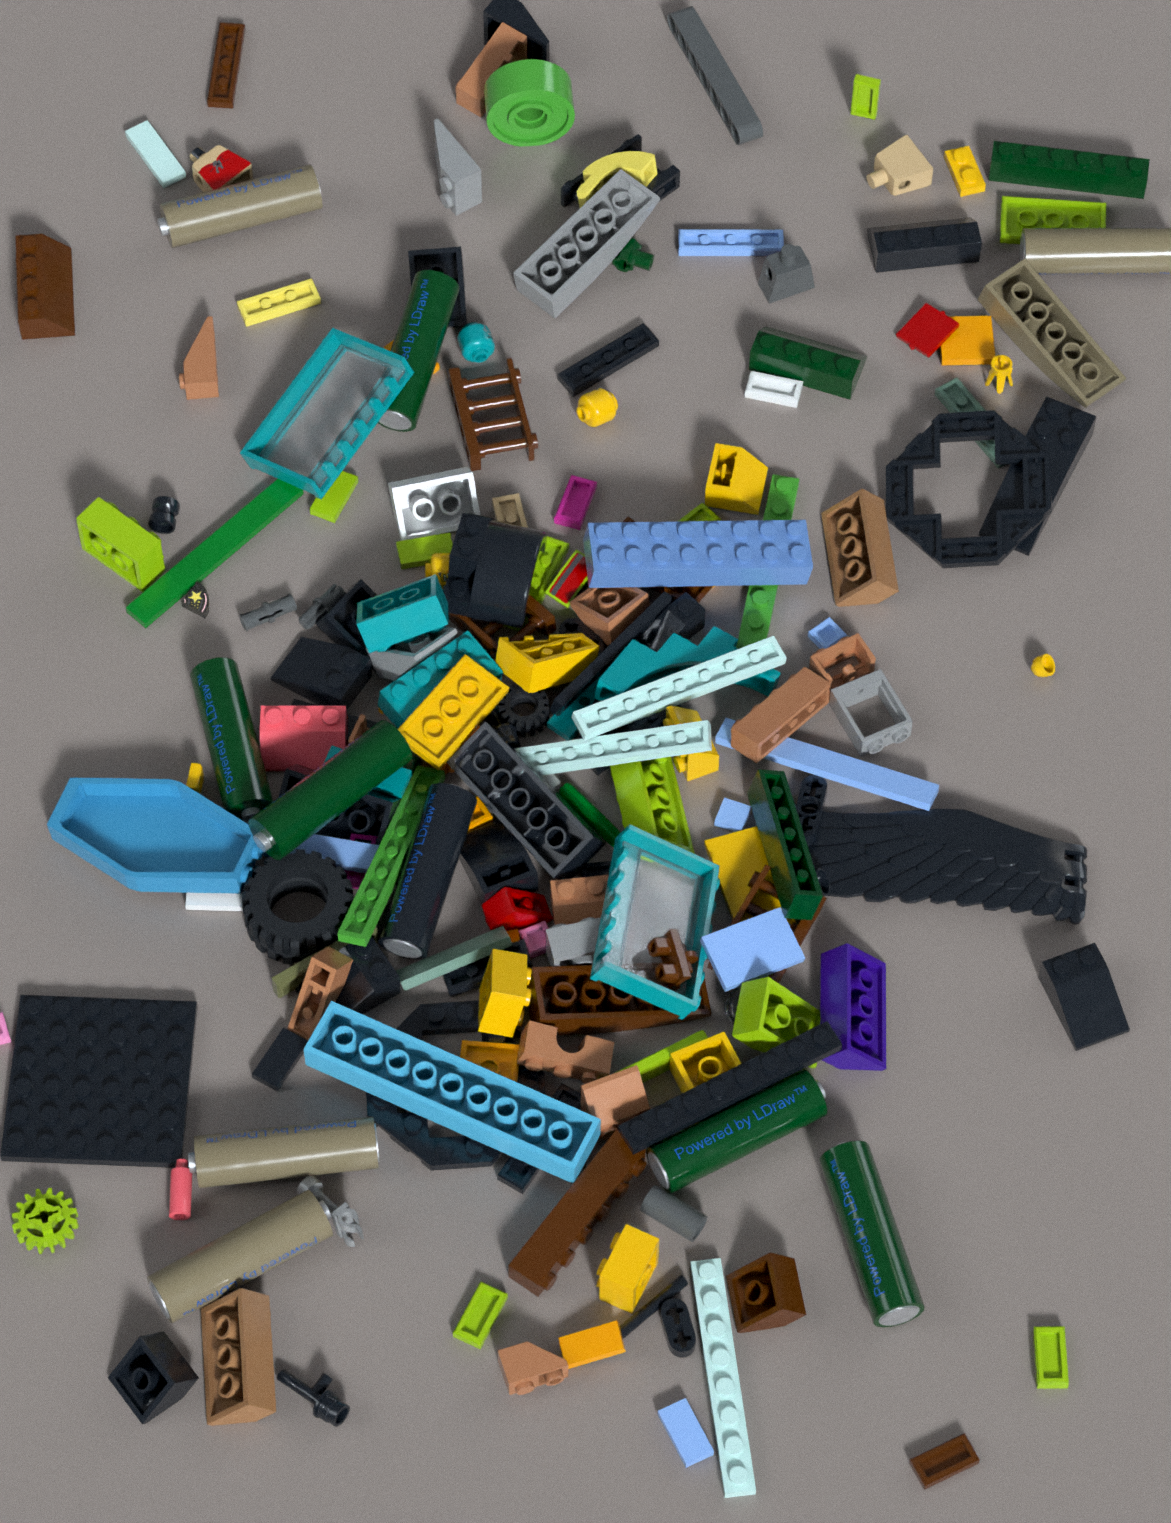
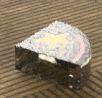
(197, 600)

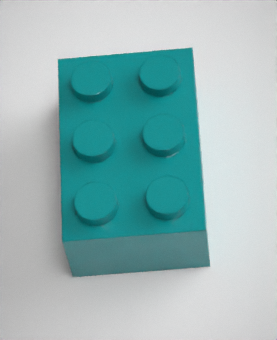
(402, 614)

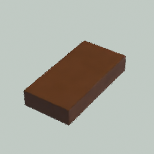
(944, 1461)

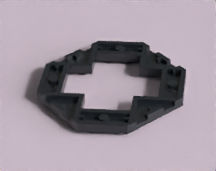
(1011, 525)
(410, 1129)

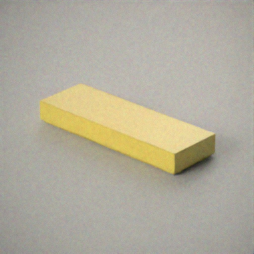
(278, 302)

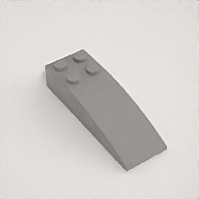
(585, 244)

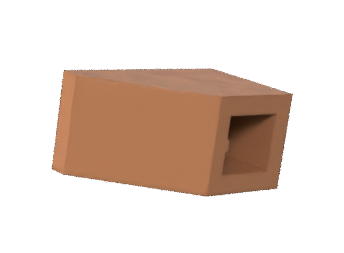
(530, 1366)

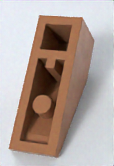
(200, 365)
(321, 985)

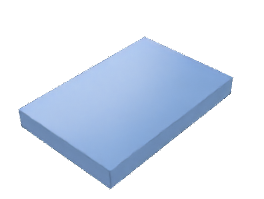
(752, 949)

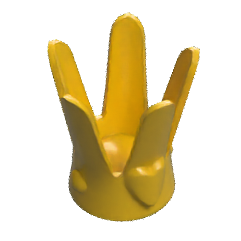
(1001, 367)

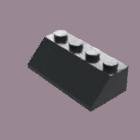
(925, 244)
(367, 816)

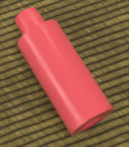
(180, 1191)

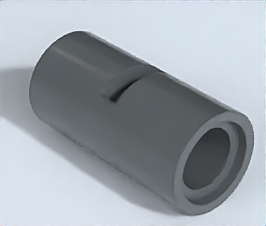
(673, 1213)

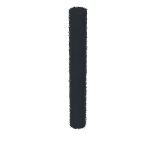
(653, 1305)

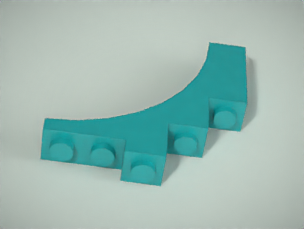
(642, 665)

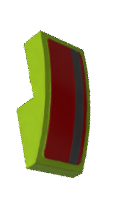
(569, 580)

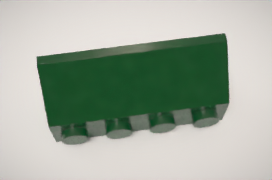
(807, 360)

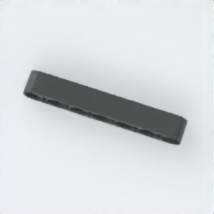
(715, 75)

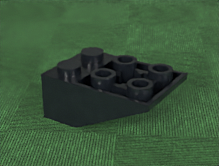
(497, 860)

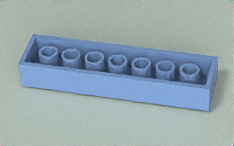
(697, 553)

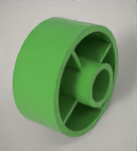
(529, 103)

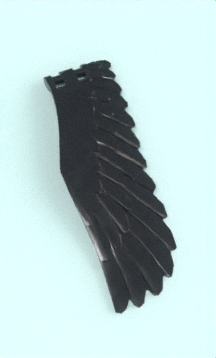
(949, 859)

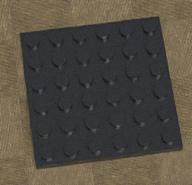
(99, 1081)

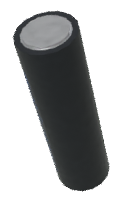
(427, 871)

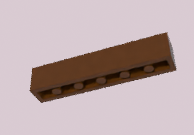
(576, 1215)

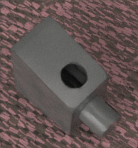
(786, 274)

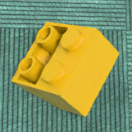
(735, 480)
(694, 764)

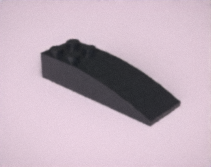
(1063, 436)
(526, 803)

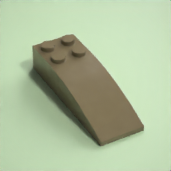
(1049, 334)

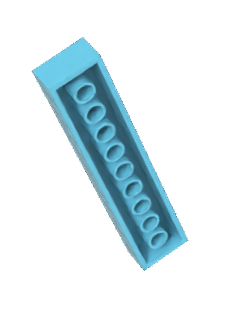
(452, 1092)

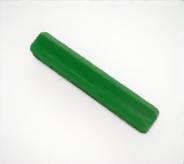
(589, 813)

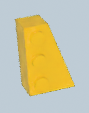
(545, 662)

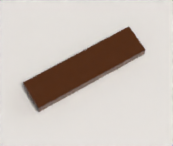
(226, 65)

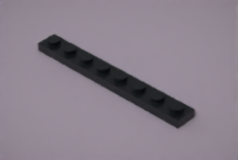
(729, 1087)

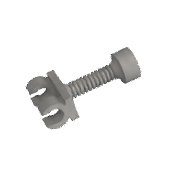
(341, 1216)

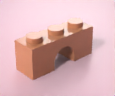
(541, 1052)

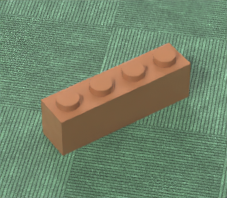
(780, 714)

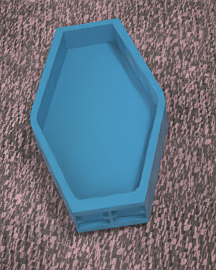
(154, 835)

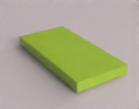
(1047, 213)

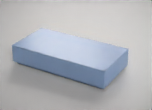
(685, 1432)

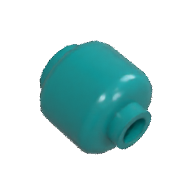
(476, 342)

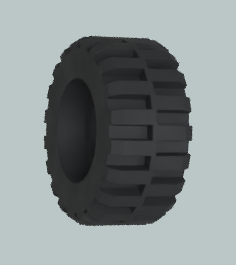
(295, 874)

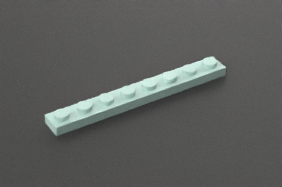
(678, 688)
(619, 748)
(722, 1378)

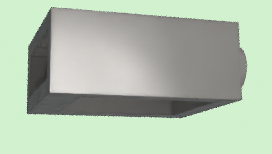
(861, 690)

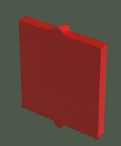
(927, 330)

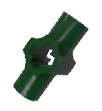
(633, 256)

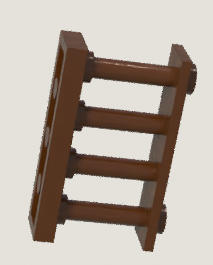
(471, 429)
(539, 620)
(758, 882)

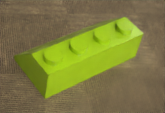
(652, 800)

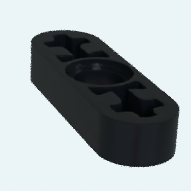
(818, 802)

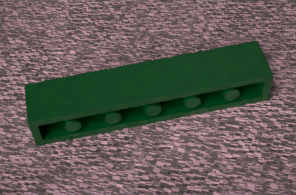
(1069, 169)
(784, 845)

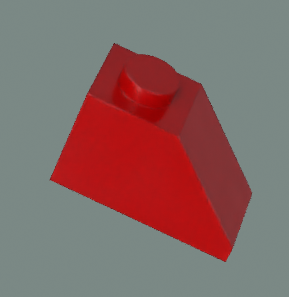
(515, 909)

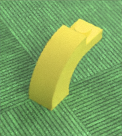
(635, 163)

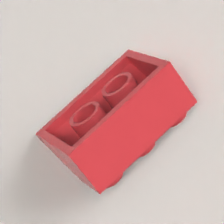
(300, 735)

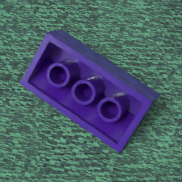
(854, 1007)

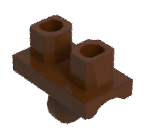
(675, 958)

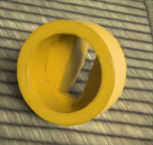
(1043, 665)

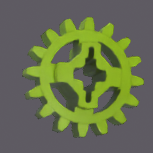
(31, 1224)

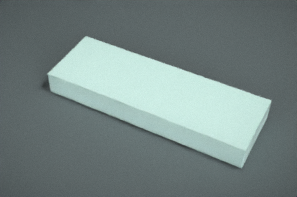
(155, 154)

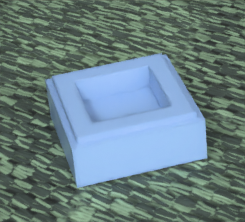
(826, 634)
(732, 815)

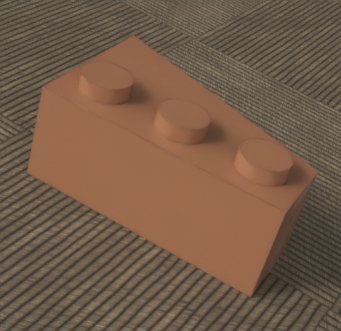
(503, 48)

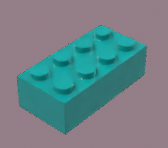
(409, 690)

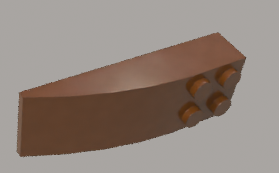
(579, 1005)

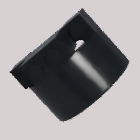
(498, 565)

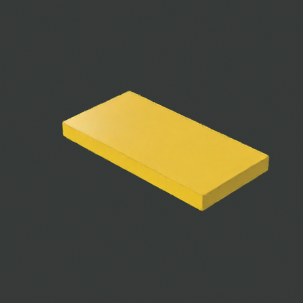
(452, 711)
(739, 857)

